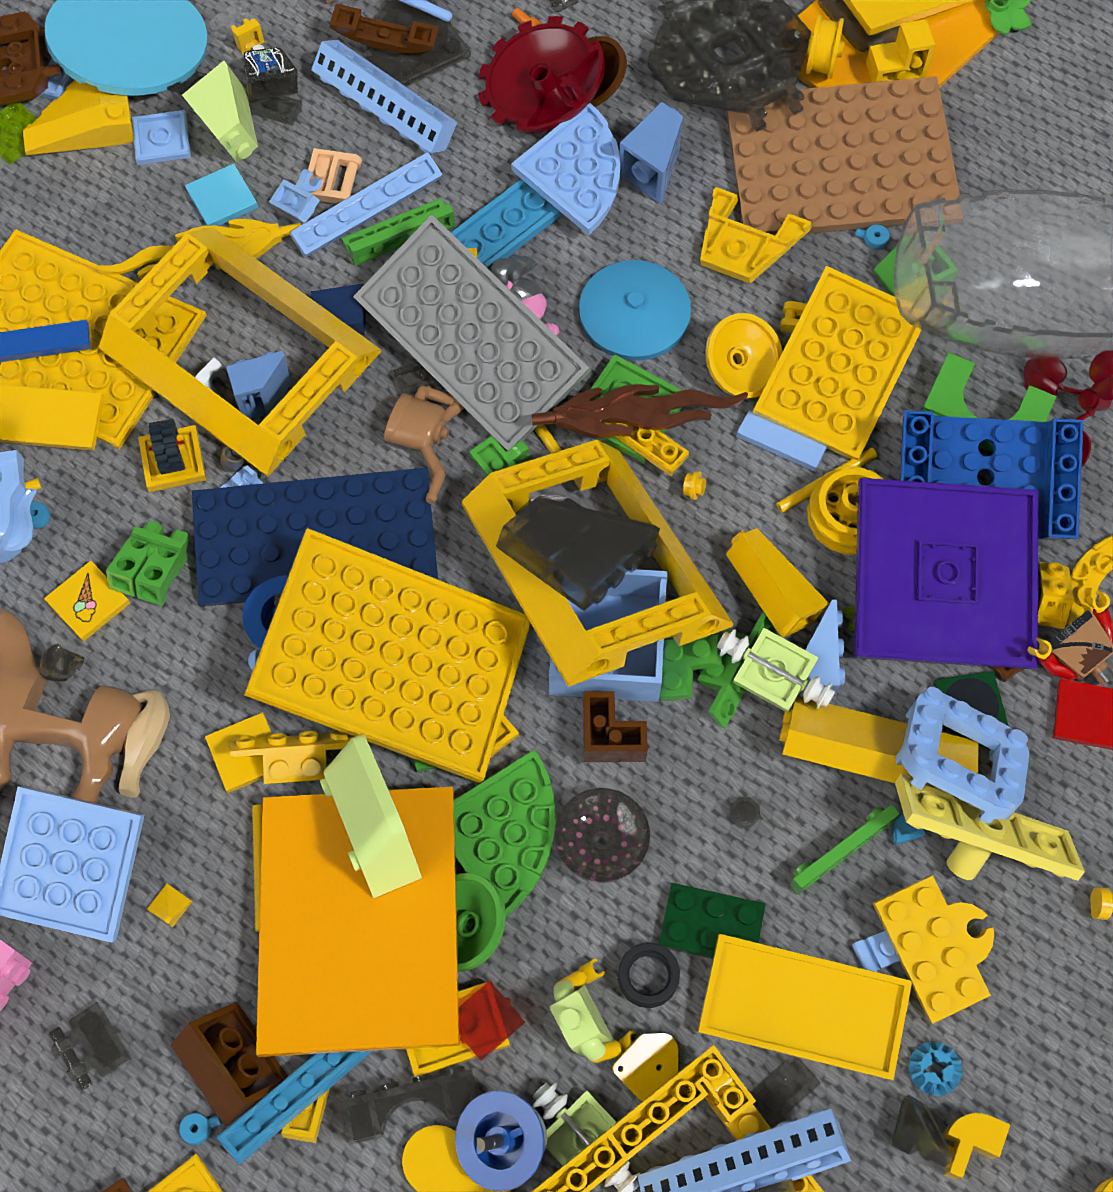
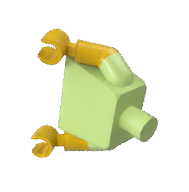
(581, 1020)

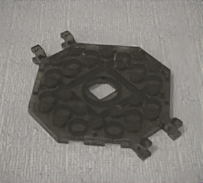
(695, 74)

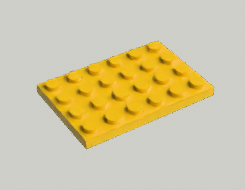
(839, 364)

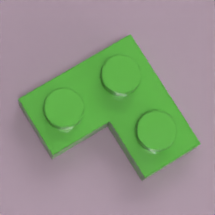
(682, 660)

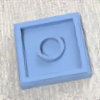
(161, 137)

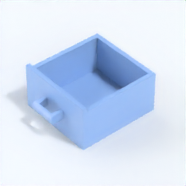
(642, 670)

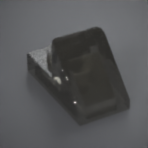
(919, 1132)

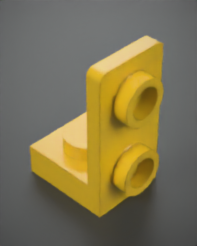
(1055, 596)

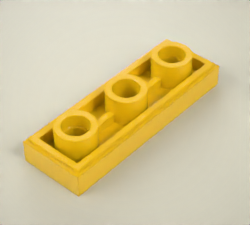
(657, 449)

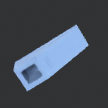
(828, 649)

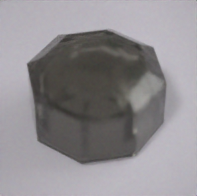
(744, 812)

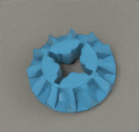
(929, 1082)

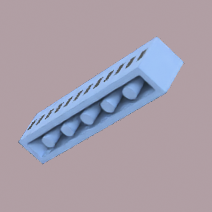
(383, 96)
(757, 1160)

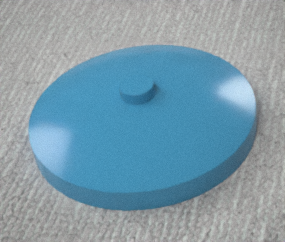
(634, 310)

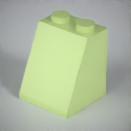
(225, 110)

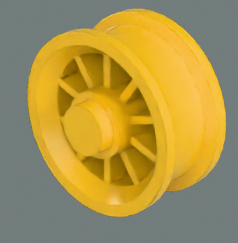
(825, 46)

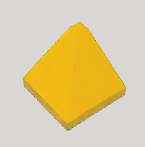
(169, 905)

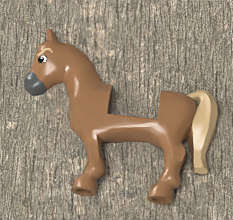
(109, 726)

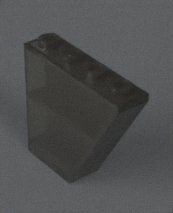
(576, 547)

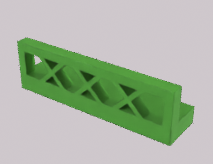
(394, 232)

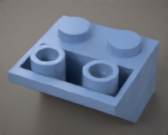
(259, 383)

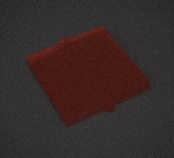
(487, 1020)

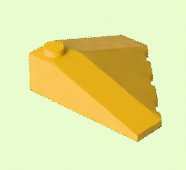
(80, 121)

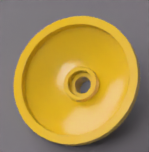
(754, 347)

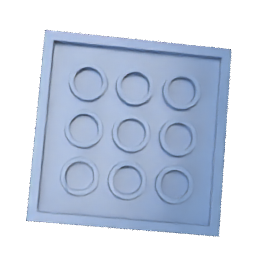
(68, 863)

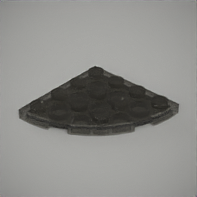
(414, 67)

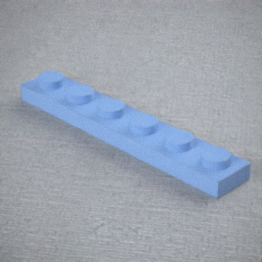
(366, 205)

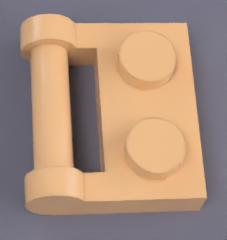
(325, 166)

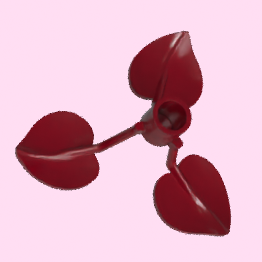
(1050, 373)

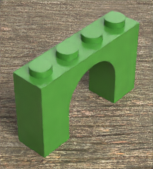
(948, 399)

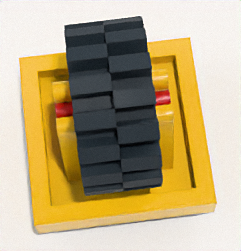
(171, 456)

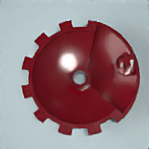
(542, 75)

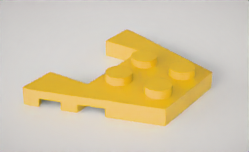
(741, 249)

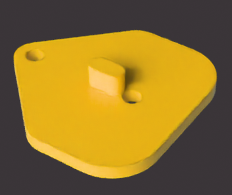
(640, 1063)

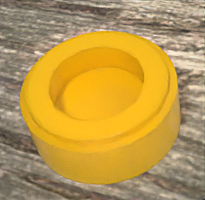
(1101, 903)

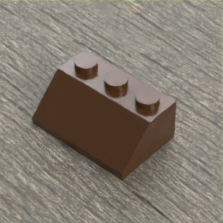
(224, 1062)

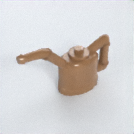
(421, 425)

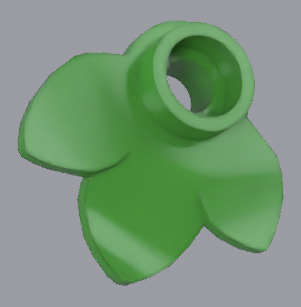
(1008, 15)

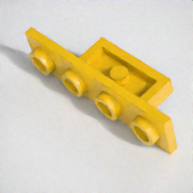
(290, 757)

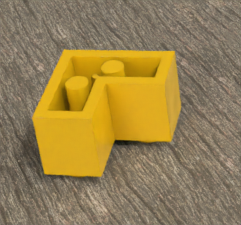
(906, 57)

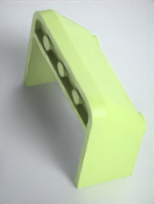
(370, 818)

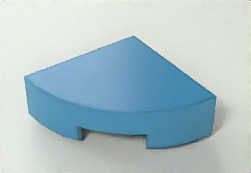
(905, 832)

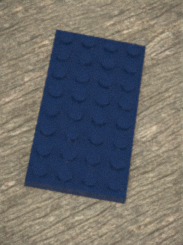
(257, 528)

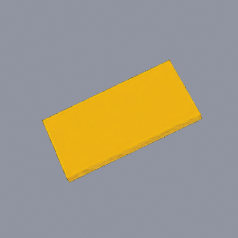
(805, 1006)

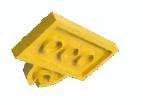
(936, 946)

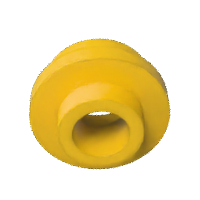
(694, 485)

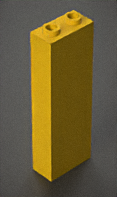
(858, 741)

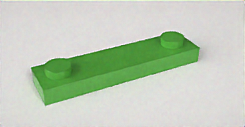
(877, 821)

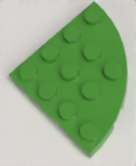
(507, 829)

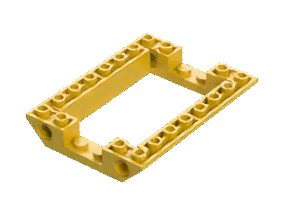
(282, 429)
(596, 651)
(704, 1078)

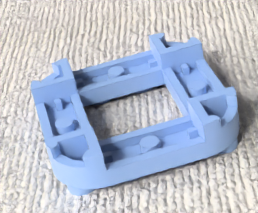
(1008, 751)

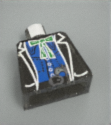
(269, 73)

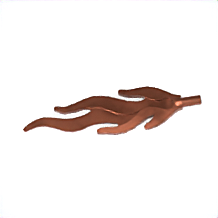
(588, 416)

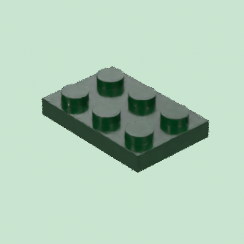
(698, 916)

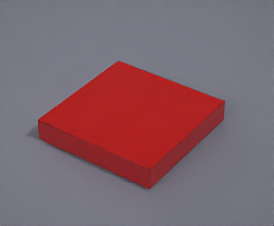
(1084, 714)

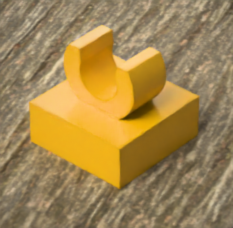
(247, 35)

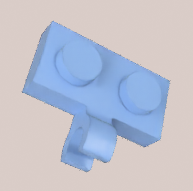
(296, 198)

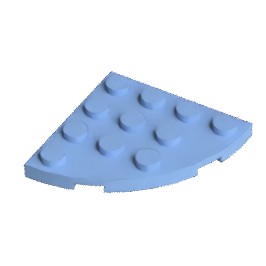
(575, 168)

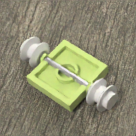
(775, 670)
(578, 1129)

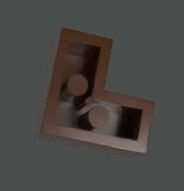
(610, 739)

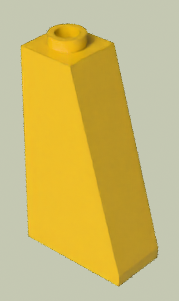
(775, 583)

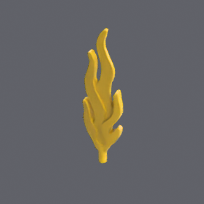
(249, 234)

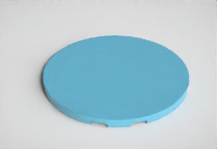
(126, 43)

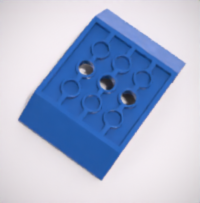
(1023, 457)

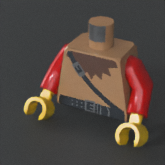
(1081, 645)

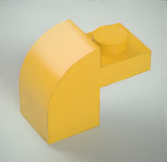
(974, 1133)

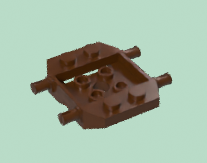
(27, 70)

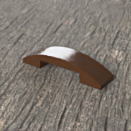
(381, 34)

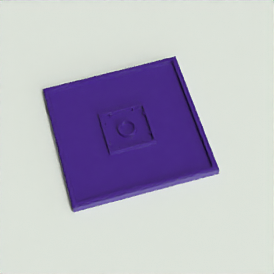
(946, 573)

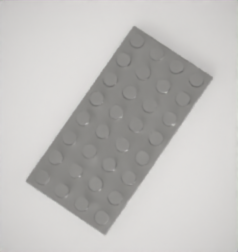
(471, 333)

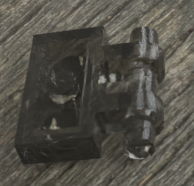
(99, 1040)

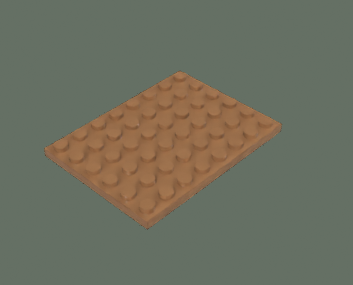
(847, 158)

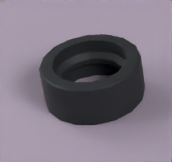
(652, 950)

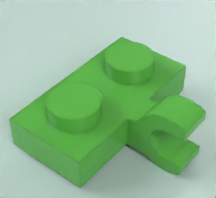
(492, 457)

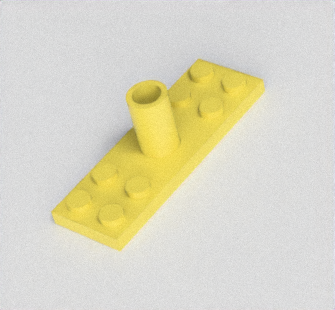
(1017, 838)

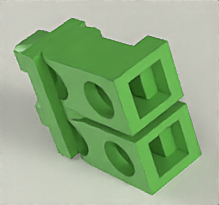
(148, 563)

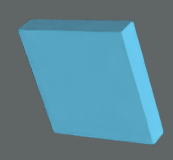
(221, 196)

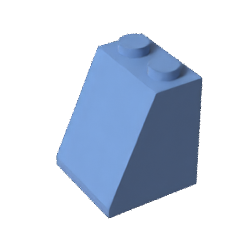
(651, 151)

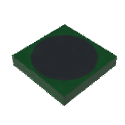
(976, 690)

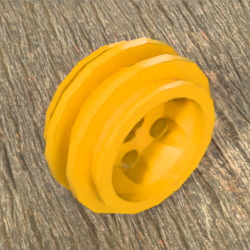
(844, 485)

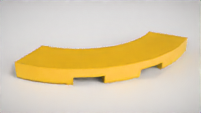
(1088, 575)

